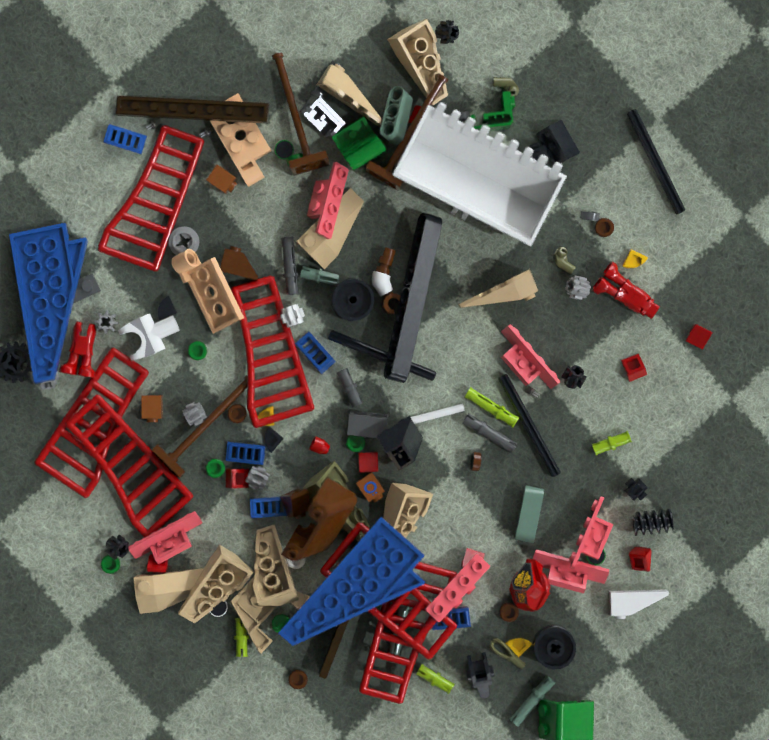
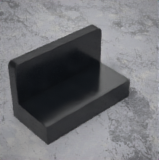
(558, 142)

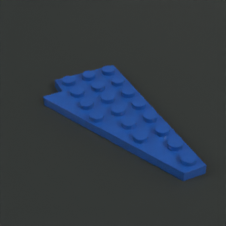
(47, 283)
(367, 577)

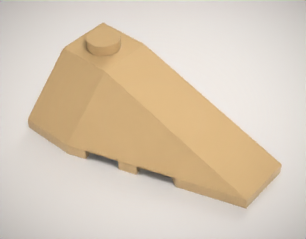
(419, 56)
(343, 88)
(324, 249)
(511, 290)
(404, 507)
(272, 576)
(218, 580)
(163, 590)

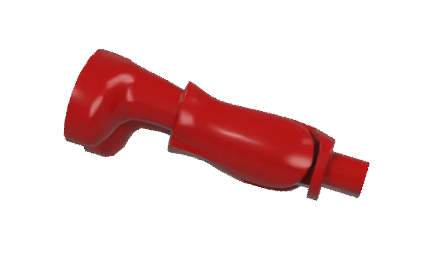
(627, 292)

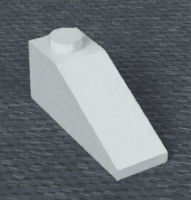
(631, 601)

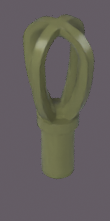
(511, 657)

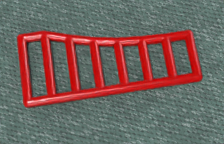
(144, 182)
(252, 364)
(82, 399)
(117, 483)
(385, 618)
(379, 634)

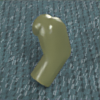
(507, 83)
(561, 260)

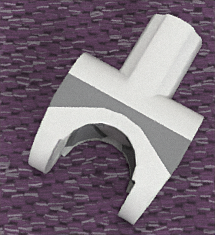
(150, 334)

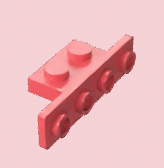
(327, 200)
(525, 361)
(594, 537)
(168, 540)
(567, 578)
(461, 584)

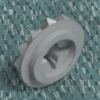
(175, 239)

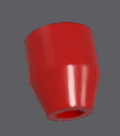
(319, 446)

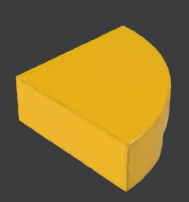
(634, 259)
(267, 412)
(518, 645)

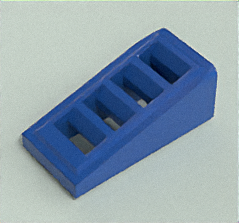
(107, 140)
(326, 364)
(261, 455)
(253, 508)
(466, 623)

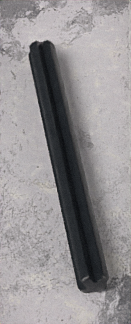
(656, 161)
(377, 353)
(529, 425)

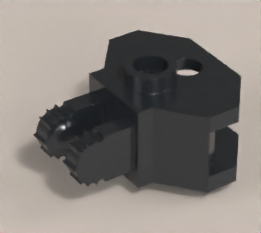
(480, 675)

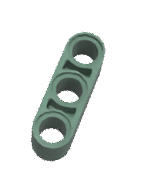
(396, 115)
(529, 514)

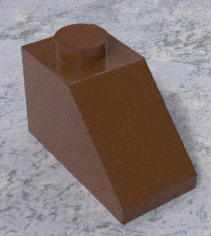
(237, 263)
(296, 503)

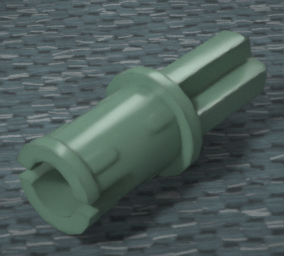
(319, 275)

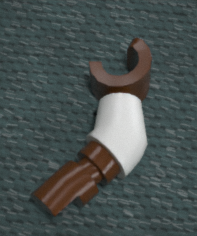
(381, 279)

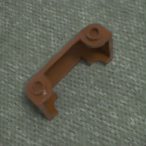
(330, 510)

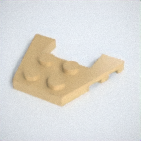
(253, 614)

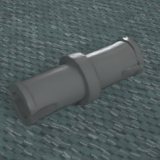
(349, 387)

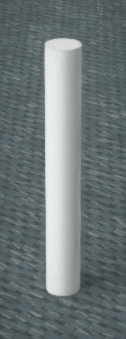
(438, 413)

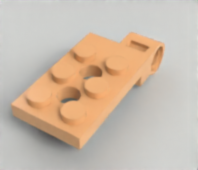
(245, 151)
(200, 279)

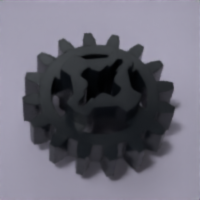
(22, 360)

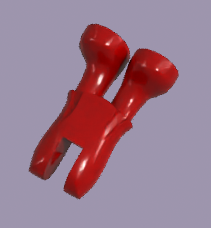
(80, 346)

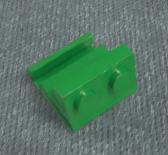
(499, 120)
(358, 143)
(566, 720)

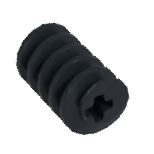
(653, 521)

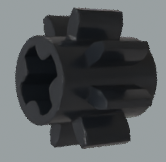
(447, 32)
(539, 150)
(574, 377)
(635, 489)
(117, 547)

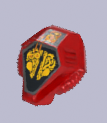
(530, 586)

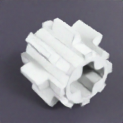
(292, 315)

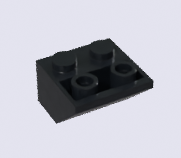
(401, 442)

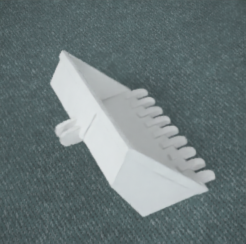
(480, 174)

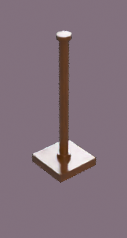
(309, 161)
(385, 174)
(171, 458)

